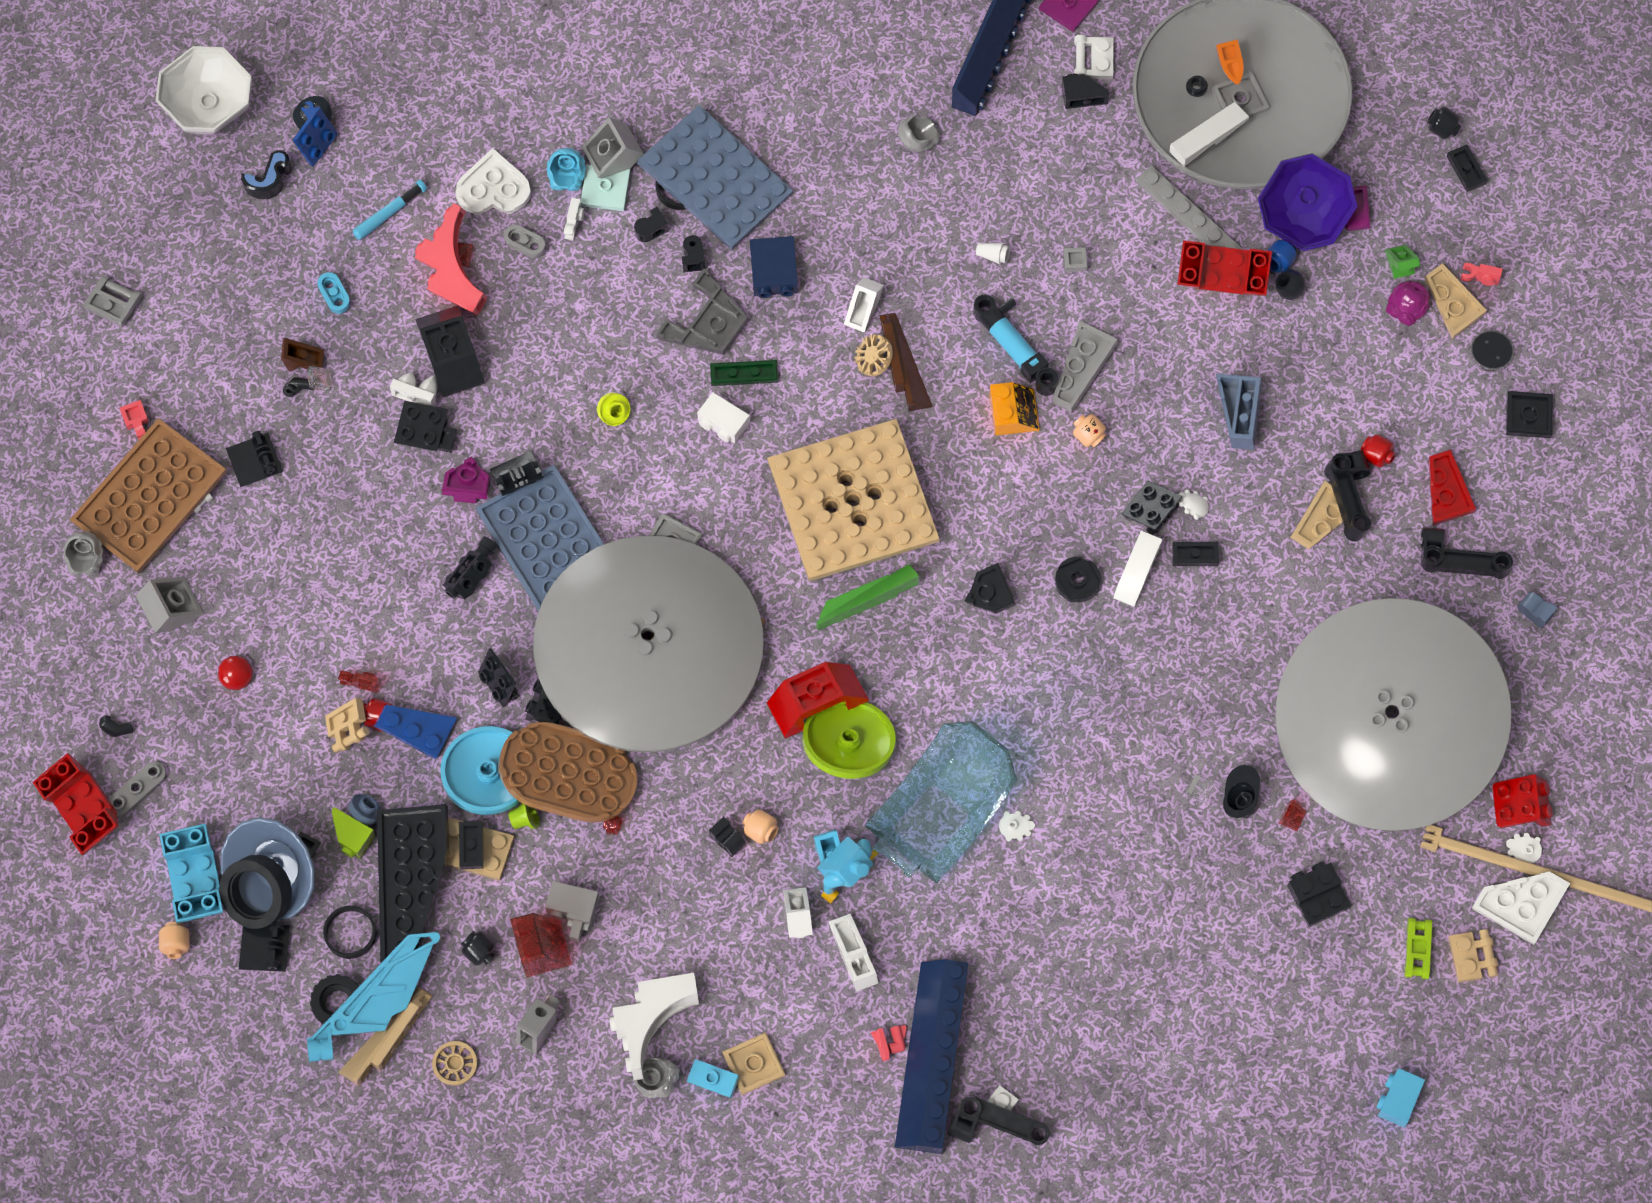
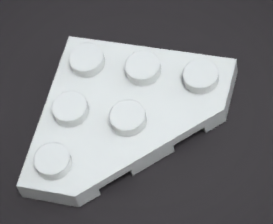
(1522, 903)

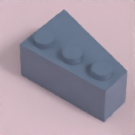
(1241, 408)

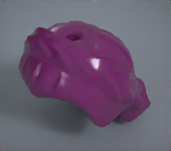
(1408, 302)

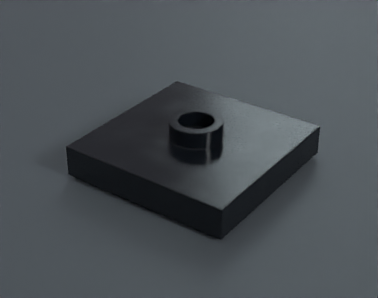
(1529, 414)

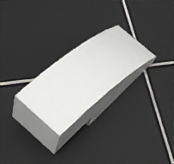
(1137, 568)
(853, 952)

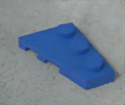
(416, 728)

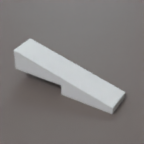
(1206, 134)

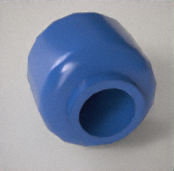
(1282, 256)

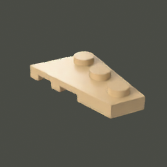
(1453, 301)
(1319, 518)

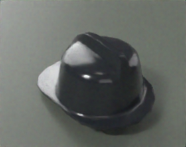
(1242, 792)

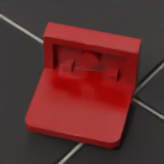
(1522, 801)

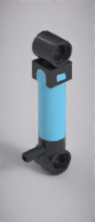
(1032, 364)

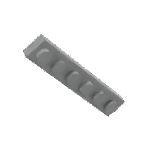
(1183, 209)

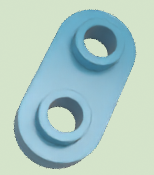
(333, 294)

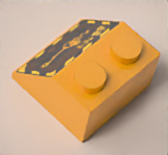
(1013, 408)

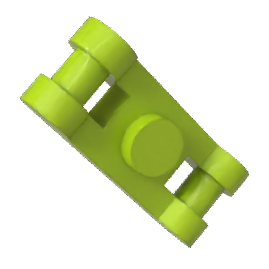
(1418, 948)

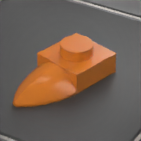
(1231, 60)

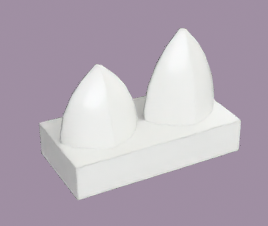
(405, 389)

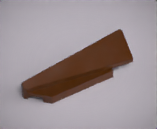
(903, 366)

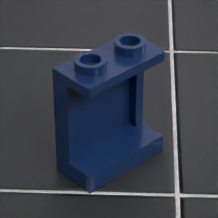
(773, 266)

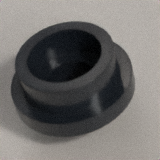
(1196, 81)

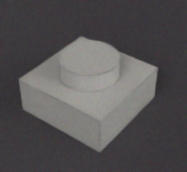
(1075, 259)

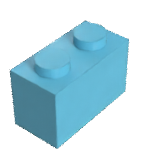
(1400, 1098)

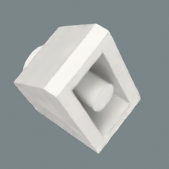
(797, 912)

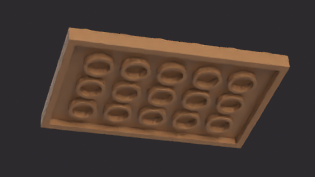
(148, 495)

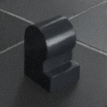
(651, 227)
(693, 254)
(727, 837)

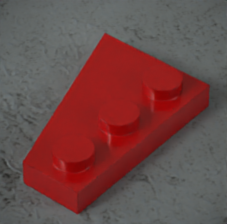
(1447, 489)

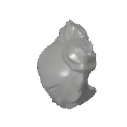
(918, 133)
(83, 553)
(663, 1076)

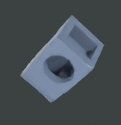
(1536, 609)

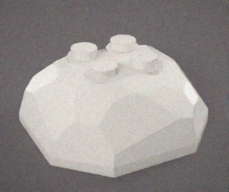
(204, 89)

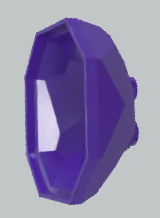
(1307, 202)

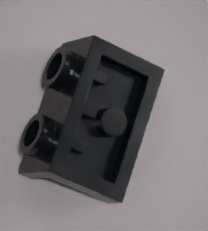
(540, 707)

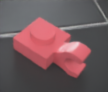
(1486, 274)
(135, 417)

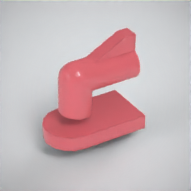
(898, 1035)

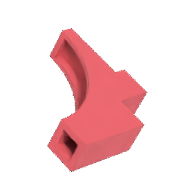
(443, 256)

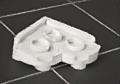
(492, 185)

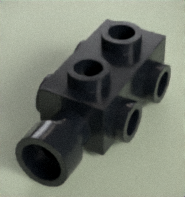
(468, 577)

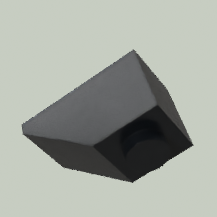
(1082, 92)

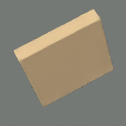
(754, 1063)

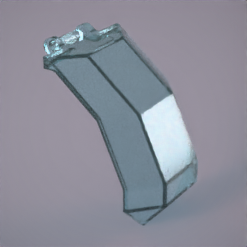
(944, 800)

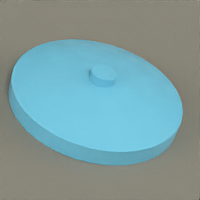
(472, 771)

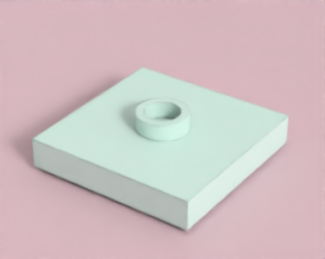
(605, 192)

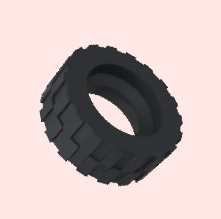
(324, 988)

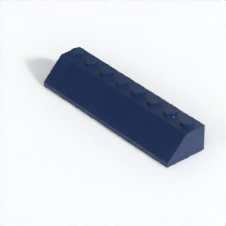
(986, 54)
(931, 1056)

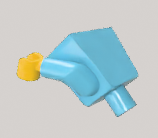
(846, 866)

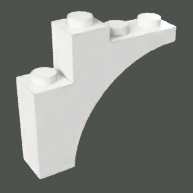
(654, 1005)

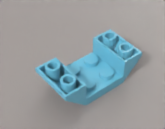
(192, 873)

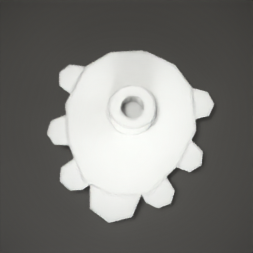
(1194, 504)
(1015, 825)
(1525, 848)

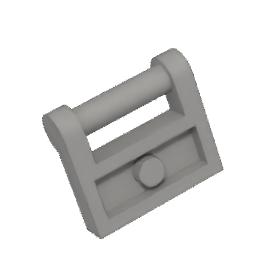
(110, 306)

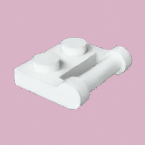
(1100, 56)

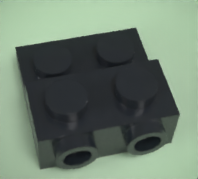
(1318, 893)

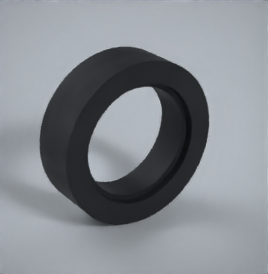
(236, 906)

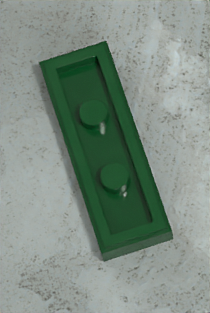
(743, 373)

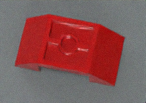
(1224, 269)
(812, 693)
(78, 801)

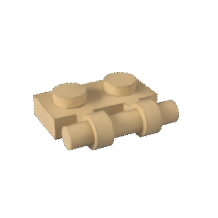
(345, 719)
(1466, 958)

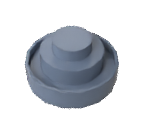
(364, 809)

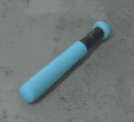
(386, 212)

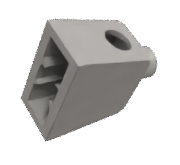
(537, 1024)

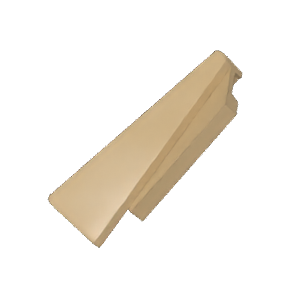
(383, 1044)

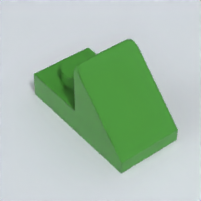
(1402, 261)

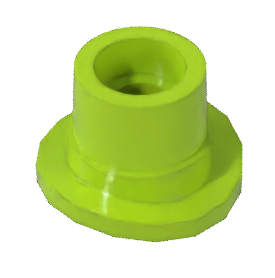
(523, 817)

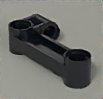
(1342, 472)
(1460, 560)
(996, 1117)

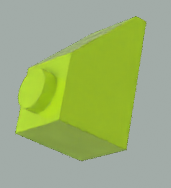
(351, 834)

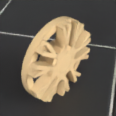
(873, 355)
(454, 1063)

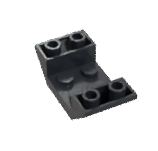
(450, 351)

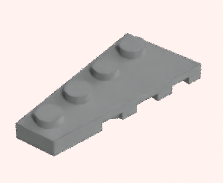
(1086, 358)

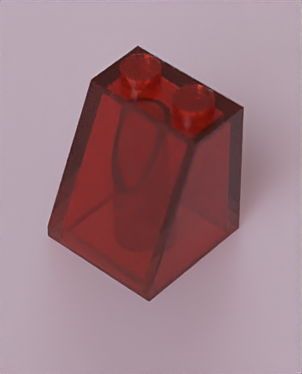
(540, 944)

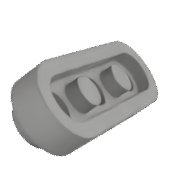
(147, 784)

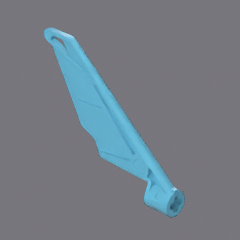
(377, 998)

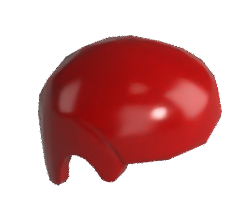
(235, 673)

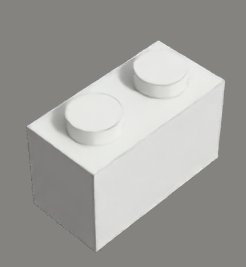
(723, 418)

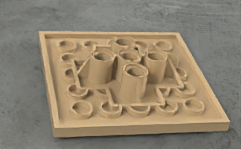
(874, 464)

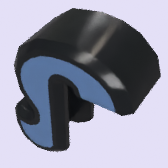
(271, 183)

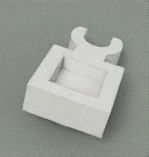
(574, 215)

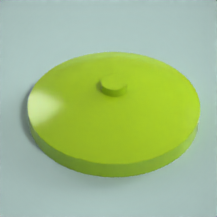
(849, 741)

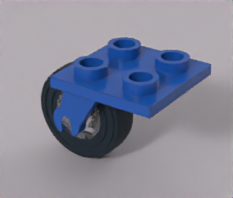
(315, 131)

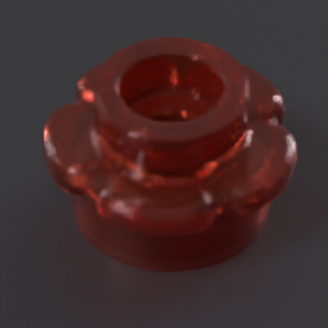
(612, 825)

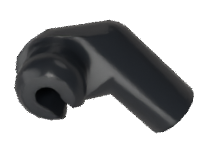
(295, 385)
(112, 728)

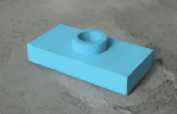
(713, 1078)

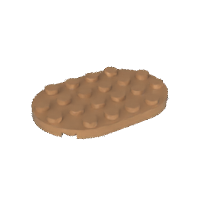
(566, 773)

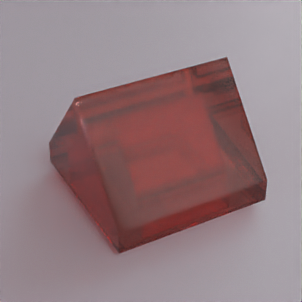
(1292, 815)

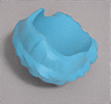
(566, 169)

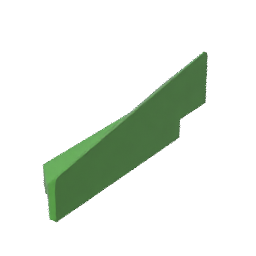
(867, 596)

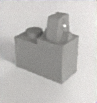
(574, 904)

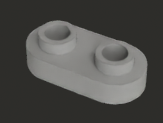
(525, 242)

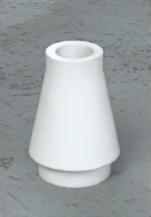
(994, 252)

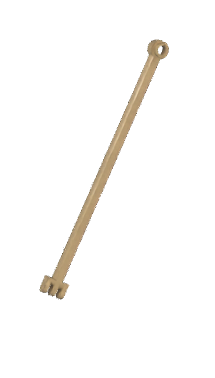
(1438, 840)

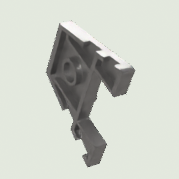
(714, 325)

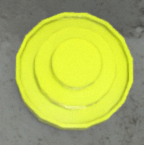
(613, 405)

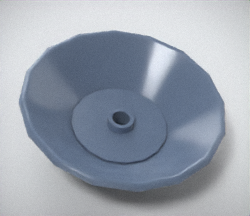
(282, 845)

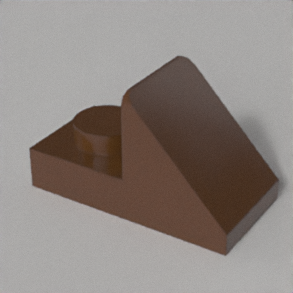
(301, 355)

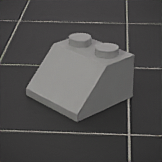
(612, 148)
(168, 603)

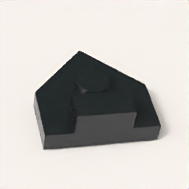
(990, 590)

